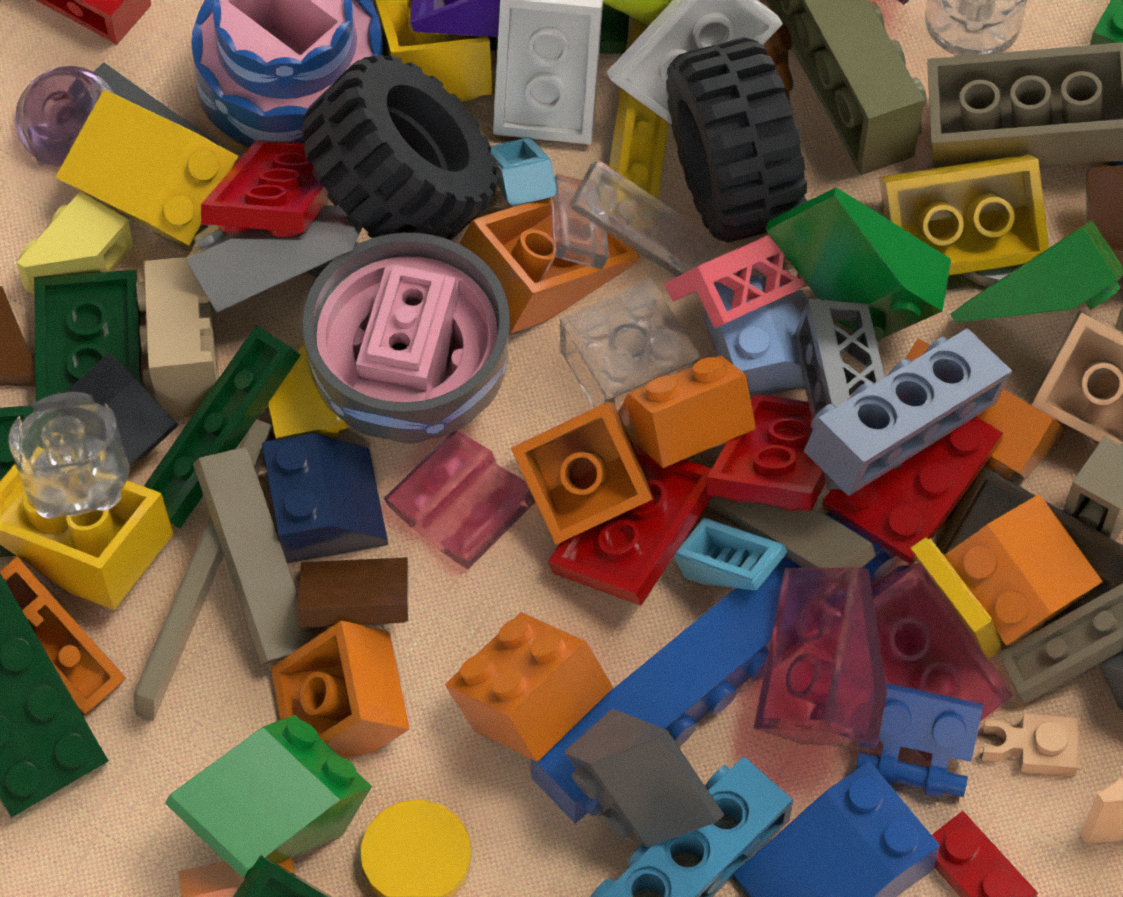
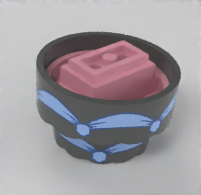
(414, 294)

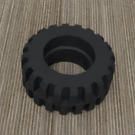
(735, 137)
(398, 151)

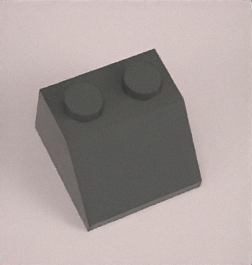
(640, 780)

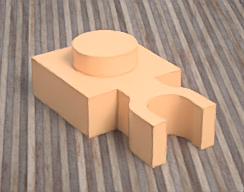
(1043, 743)

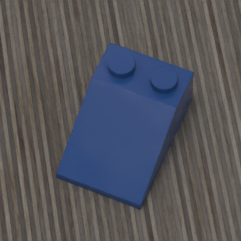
(844, 844)

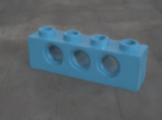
(740, 793)

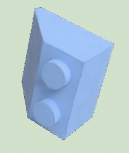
(762, 340)

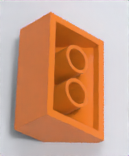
(1025, 429)

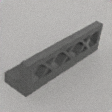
(823, 345)

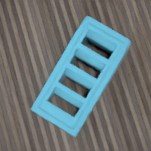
(523, 171)
(712, 544)

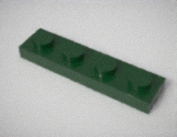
(222, 419)

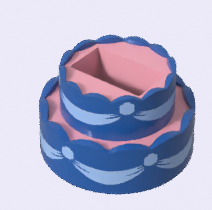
(273, 58)

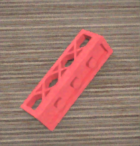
(740, 263)

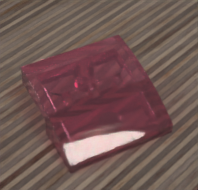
(460, 499)

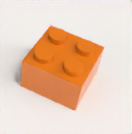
(529, 686)

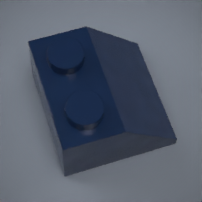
(323, 496)

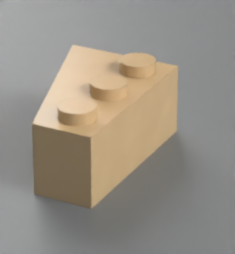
(177, 336)

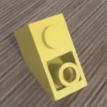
(78, 241)

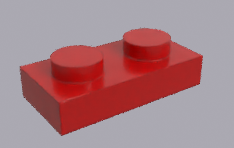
(975, 864)

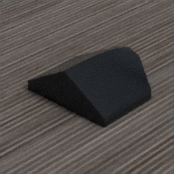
(137, 413)

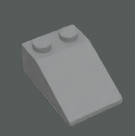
(252, 261)

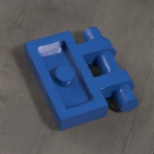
(929, 725)

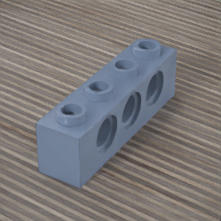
(906, 410)

